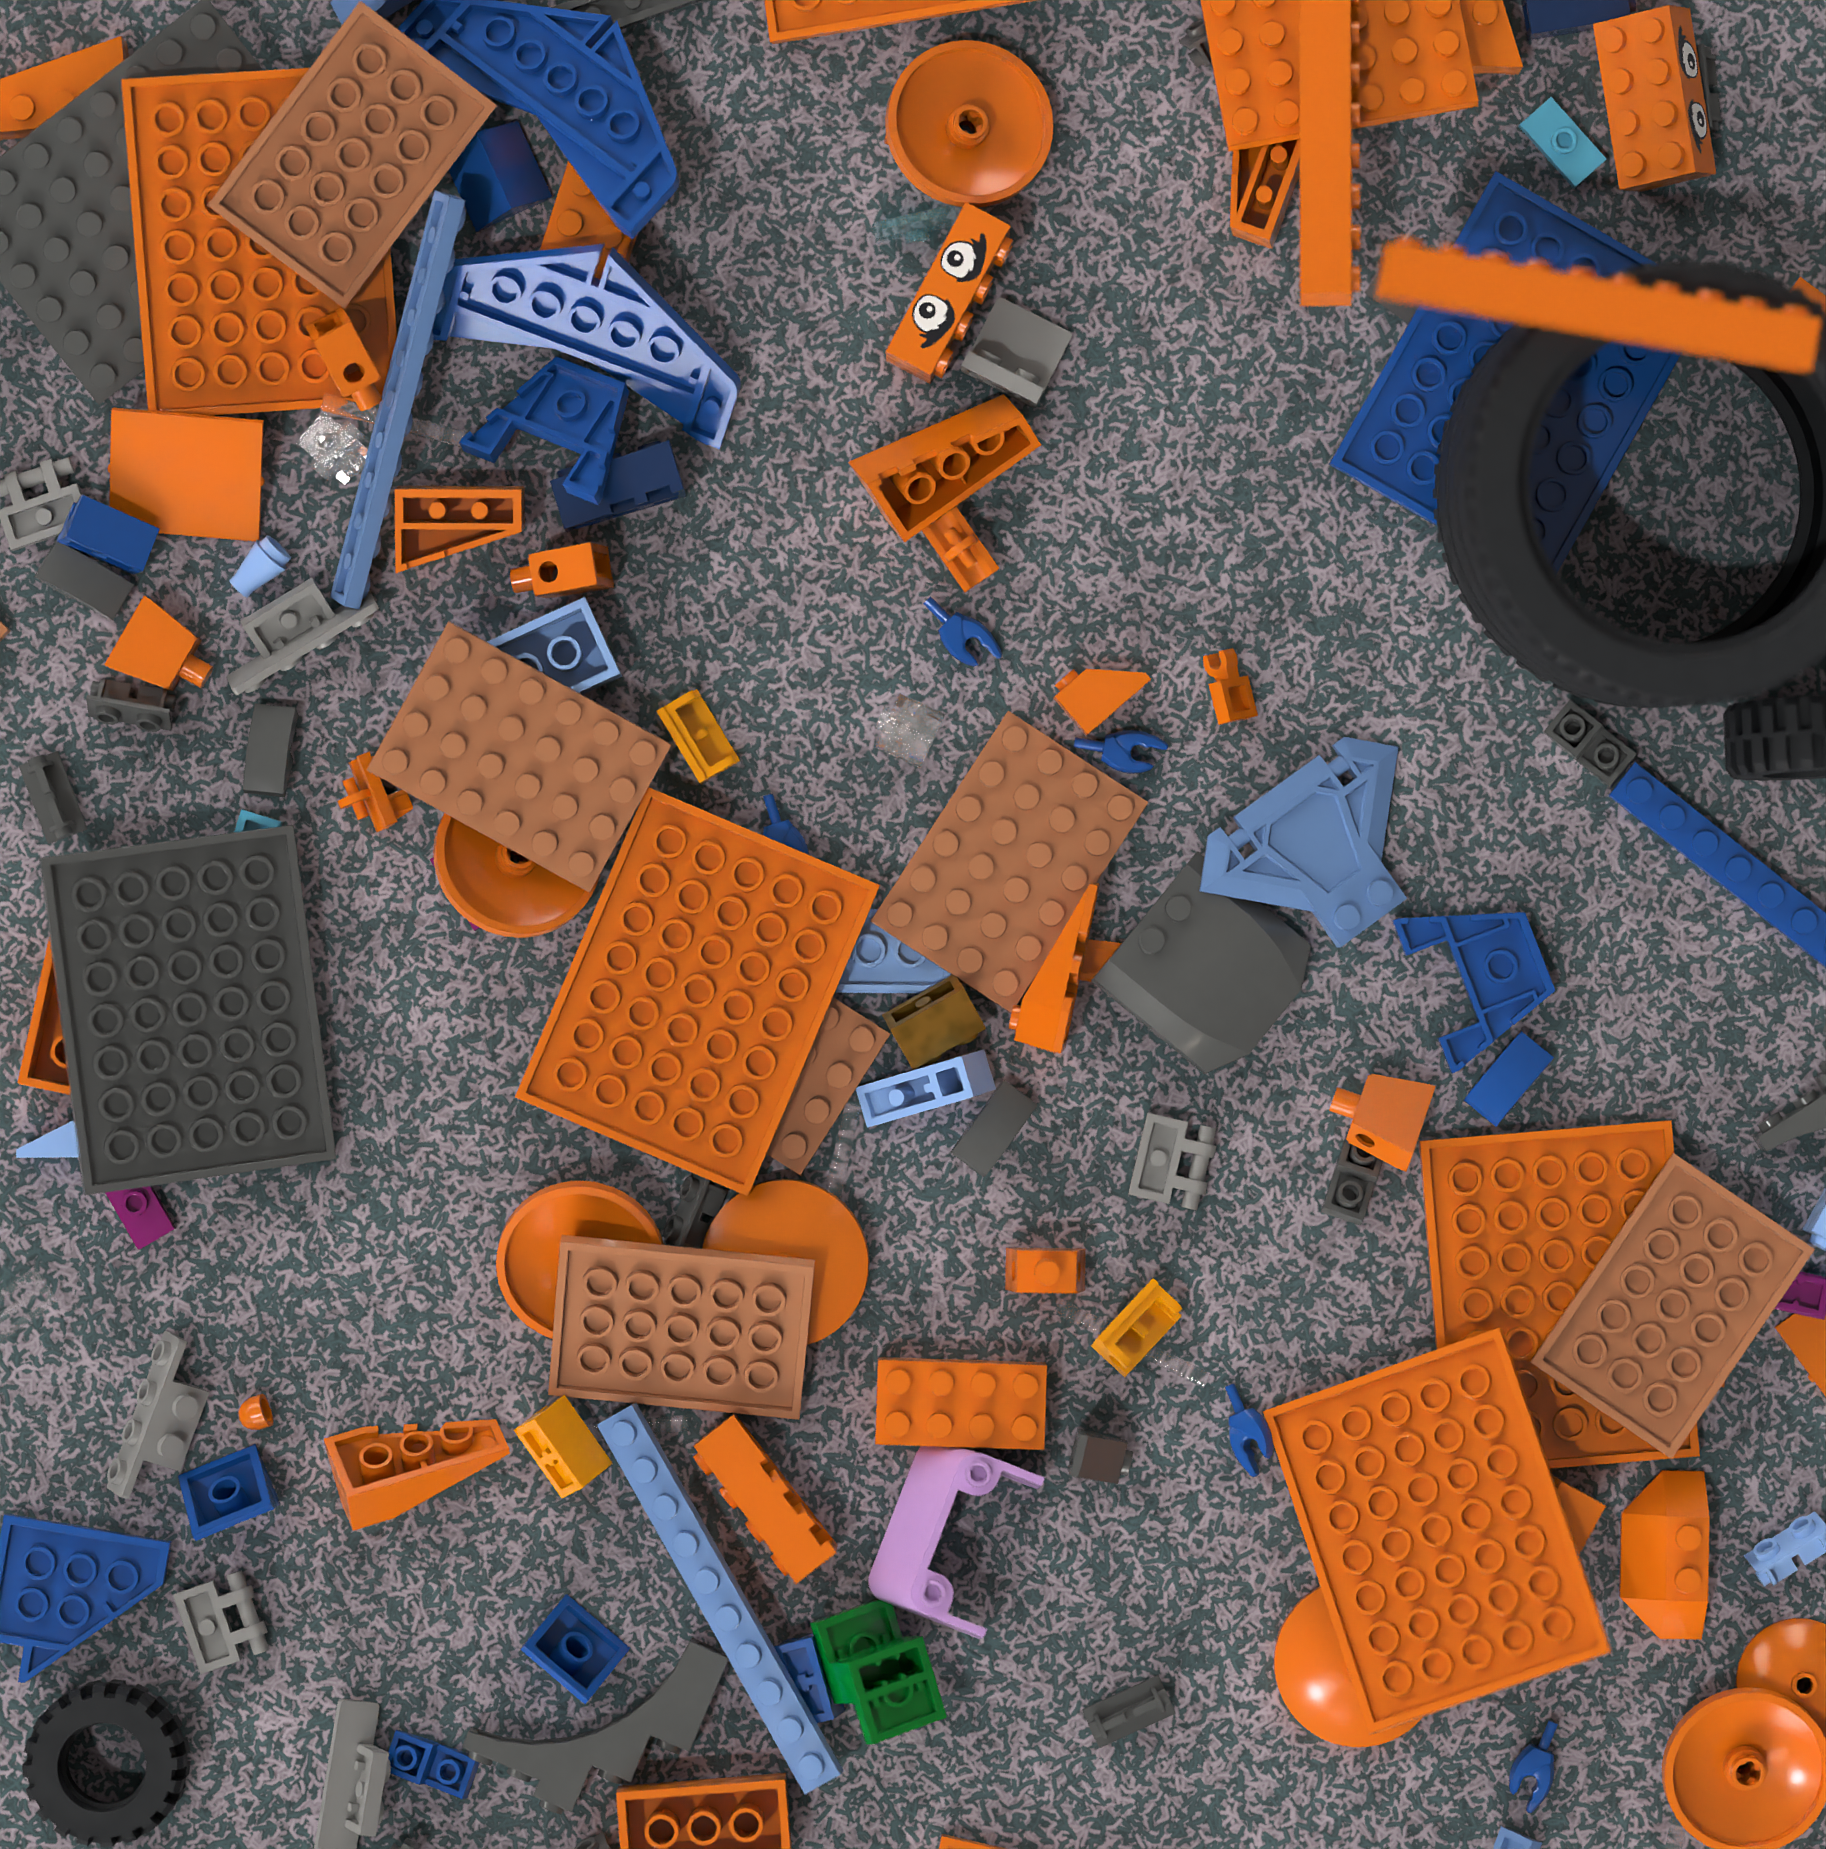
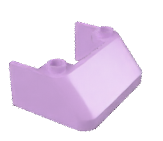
(903, 1559)

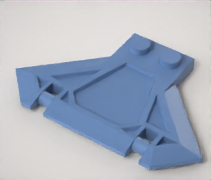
(1315, 843)

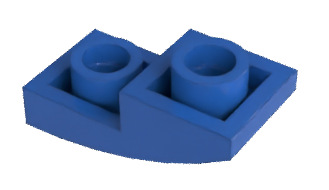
(1508, 1078)
(431, 1764)

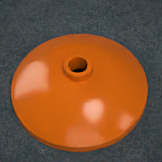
(1784, 1655)

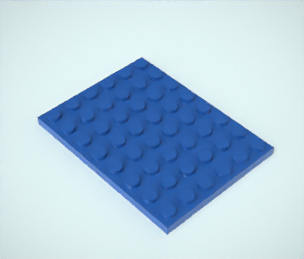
(1588, 419)

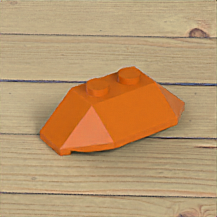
(1667, 1554)

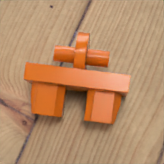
(960, 549)
(382, 808)

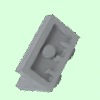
(1016, 352)

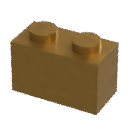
(934, 1022)

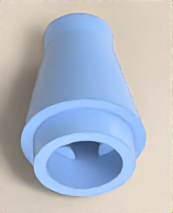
(260, 565)

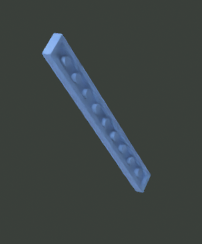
(394, 411)
(720, 1598)

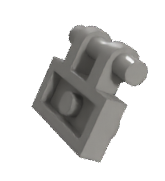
(41, 516)
(1159, 1159)
(209, 1627)

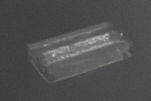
(41, 1287)

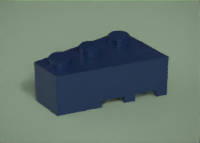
(632, 484)

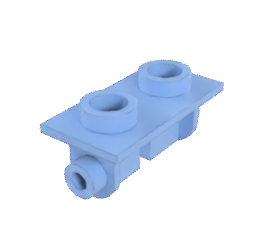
(1773, 1555)

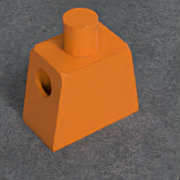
(339, 347)
(579, 567)
(158, 649)
(1385, 1116)
(1045, 1270)

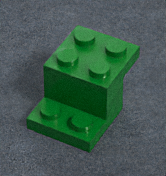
(878, 1670)

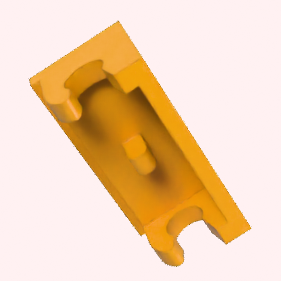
(698, 736)
(1138, 1328)
(563, 1446)

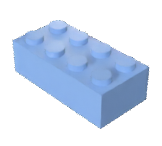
(564, 647)

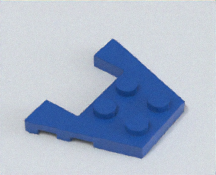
(565, 408)
(1498, 969)

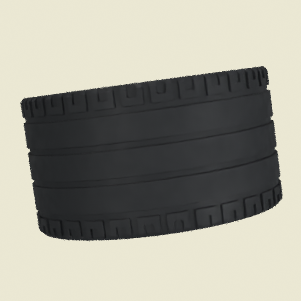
(1515, 590)

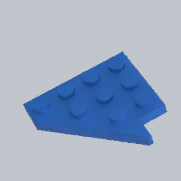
(69, 1583)

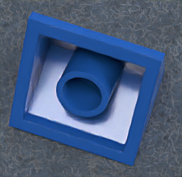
(498, 176)
(227, 1492)
(575, 1648)

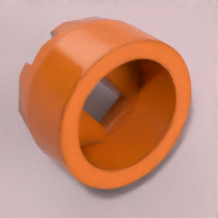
(256, 1413)

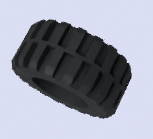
(1776, 738)
(66, 1803)

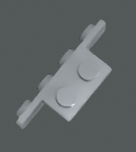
(291, 629)
(161, 1421)
(353, 1778)

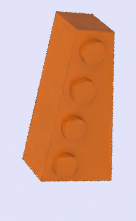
(41, 91)
(944, 464)
(765, 1498)

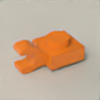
(1230, 693)

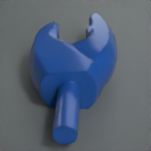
(958, 630)
(1118, 746)
(783, 830)
(1243, 1428)
(1536, 1762)

